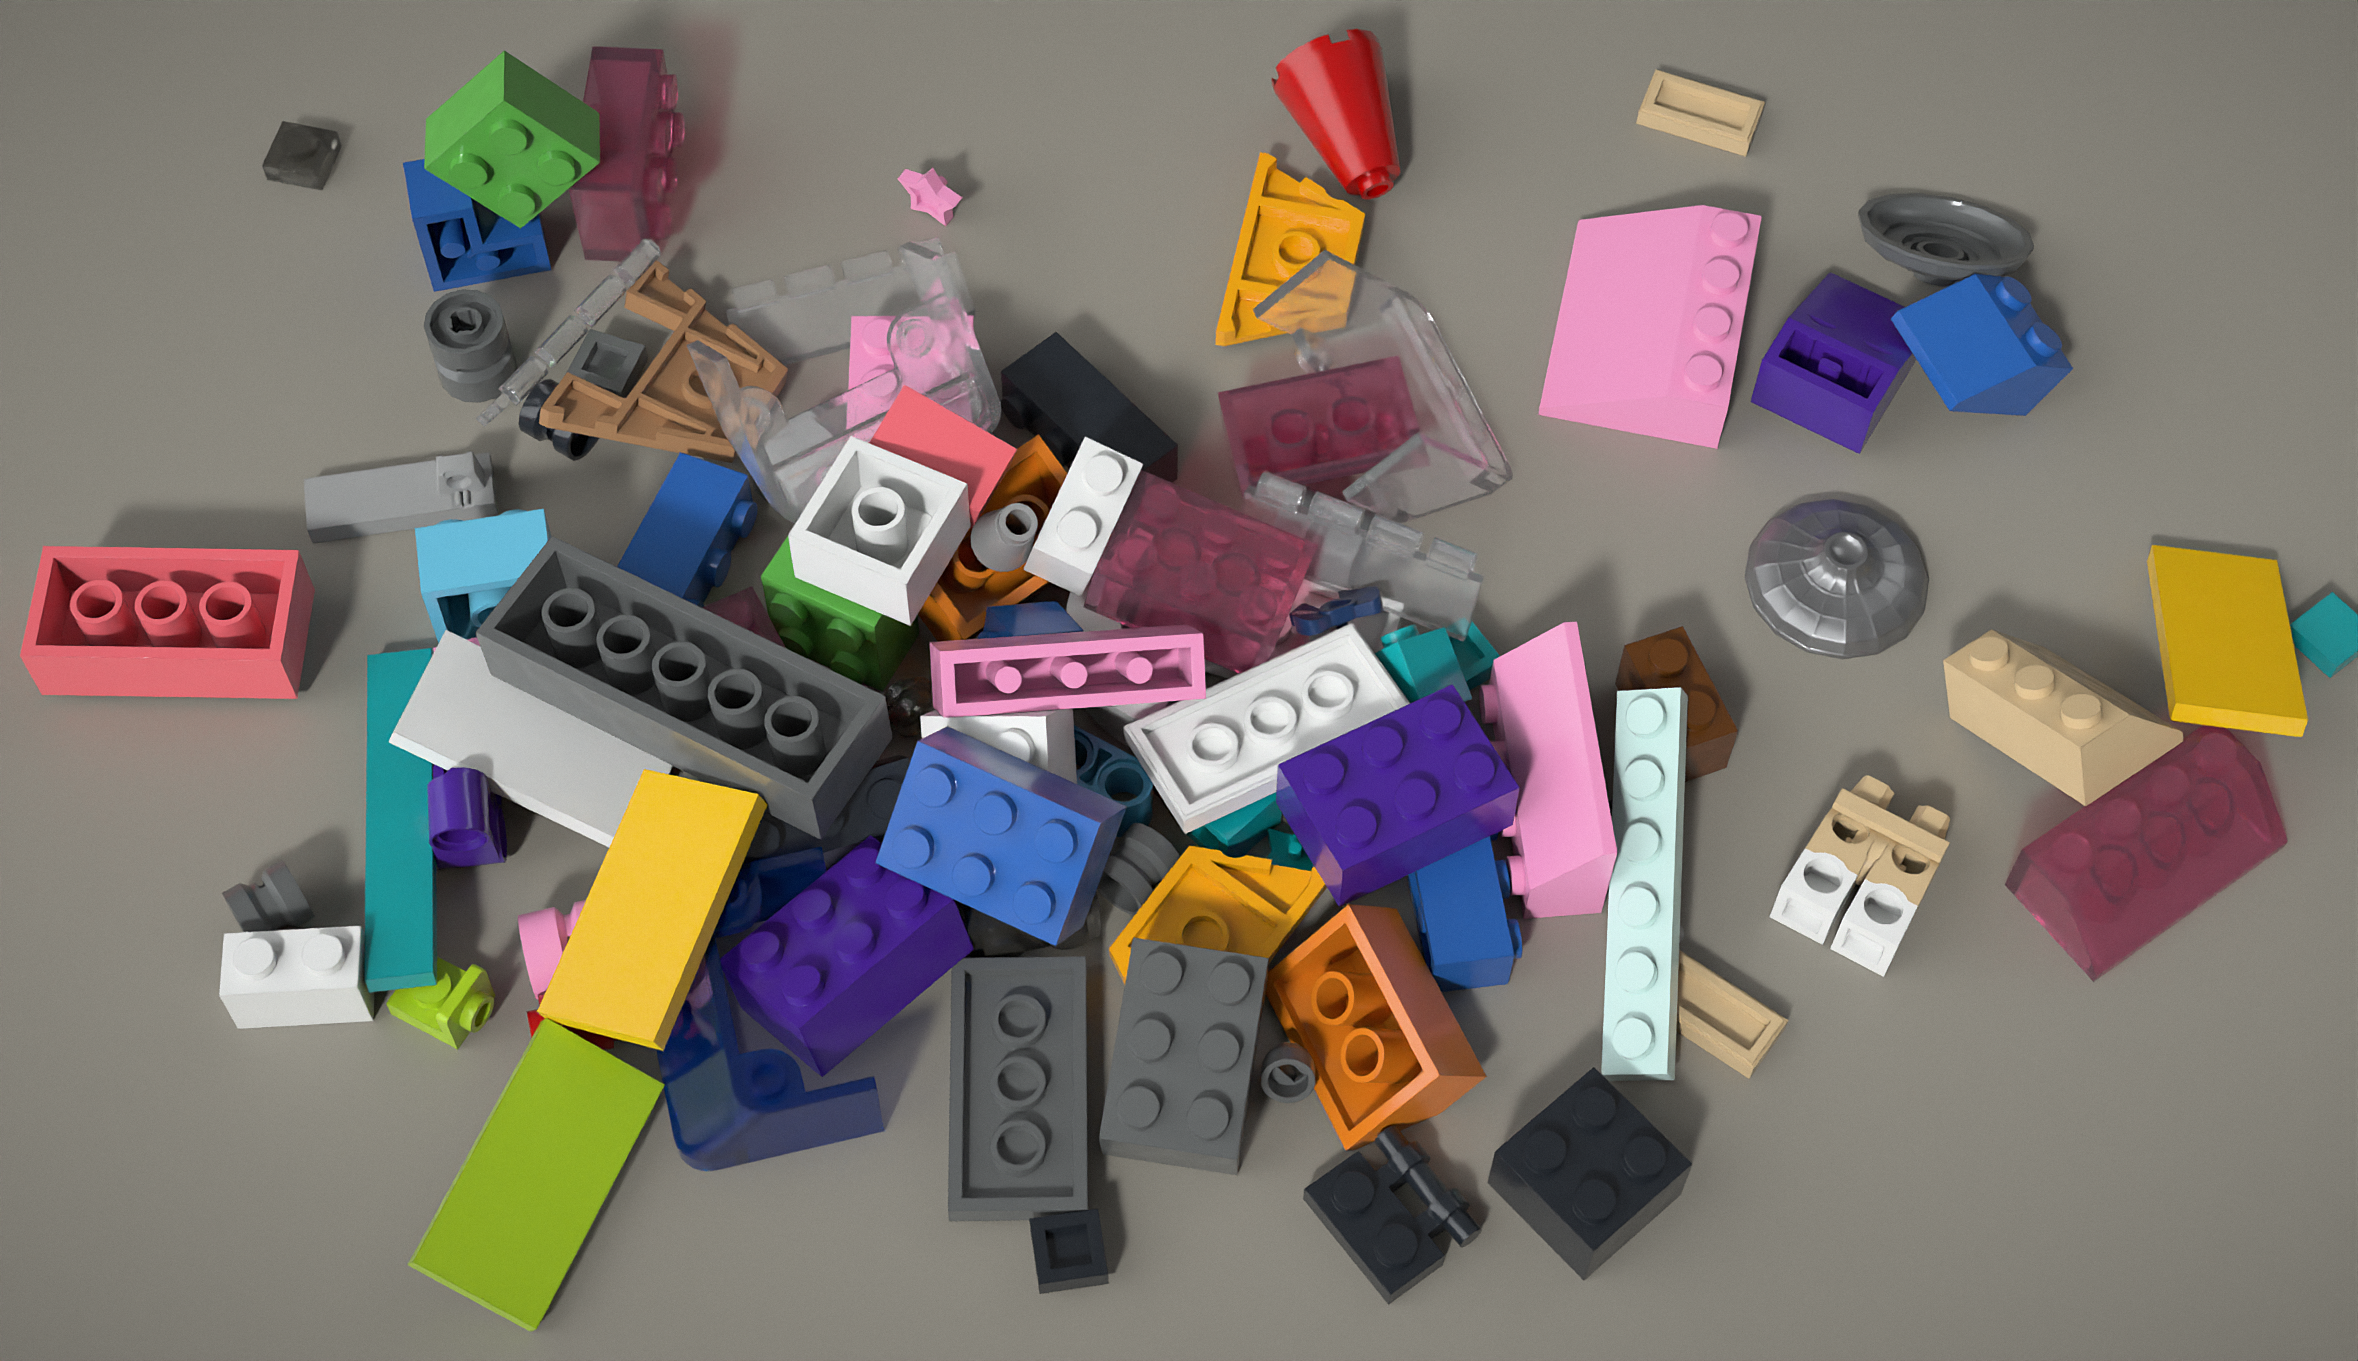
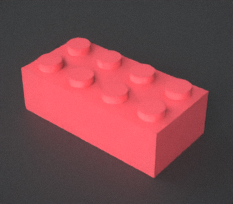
(168, 622)

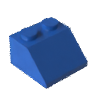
(1984, 346)

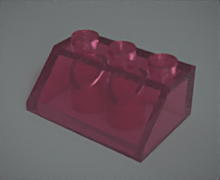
(1317, 423)

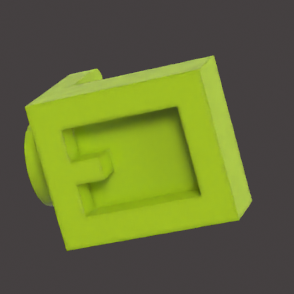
(449, 1009)

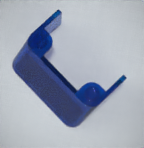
(753, 1103)

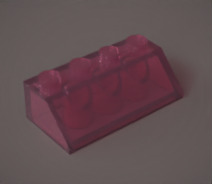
(2150, 850)

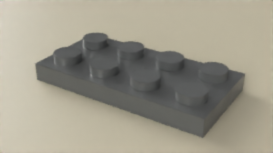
(1017, 1088)

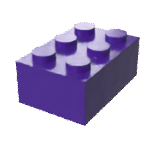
(1396, 795)
(845, 957)

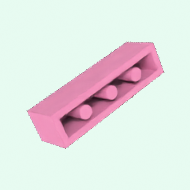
(1067, 670)

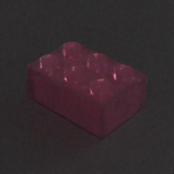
(627, 190)
(1200, 567)

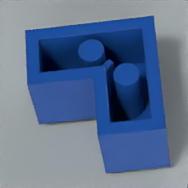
(466, 240)

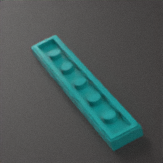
(398, 851)

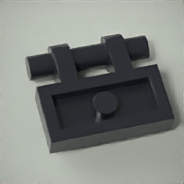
(1377, 1228)

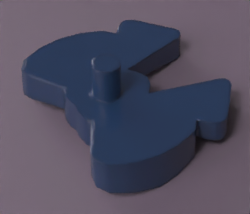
(1351, 605)

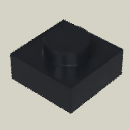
(1068, 1251)

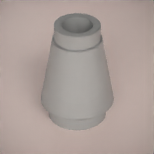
(998, 546)

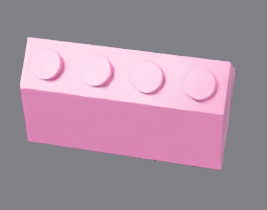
(1552, 750)

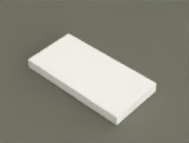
(520, 743)
(1227, 748)

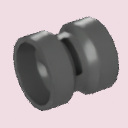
(1136, 867)
(270, 905)

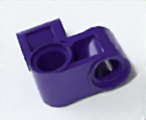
(465, 819)

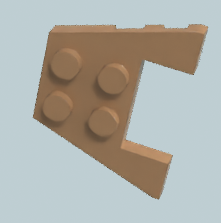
(669, 401)

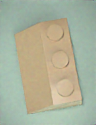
(2052, 715)

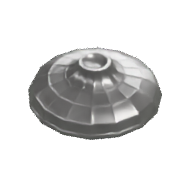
(1836, 579)

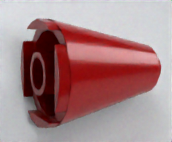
(1344, 109)

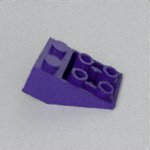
(1835, 363)

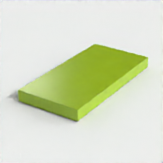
(537, 1175)

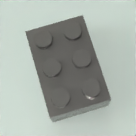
(1184, 1056)

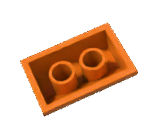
(968, 587)
(1372, 1025)

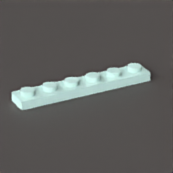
(1645, 886)

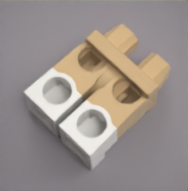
(1867, 848)

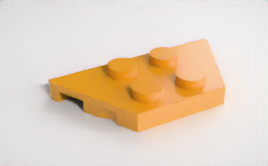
(1280, 234)
(1222, 906)

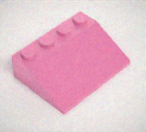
(1653, 322)

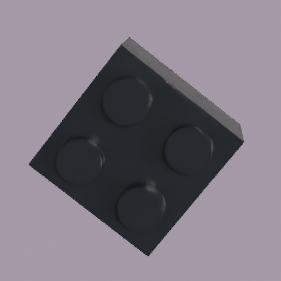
(1588, 1173)

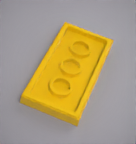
(2225, 641)
(653, 909)

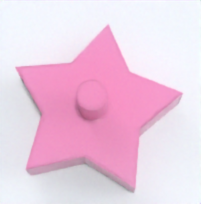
(930, 194)

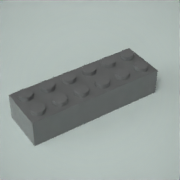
(686, 685)

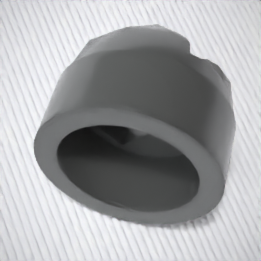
(1279, 1077)

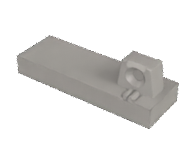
(400, 497)

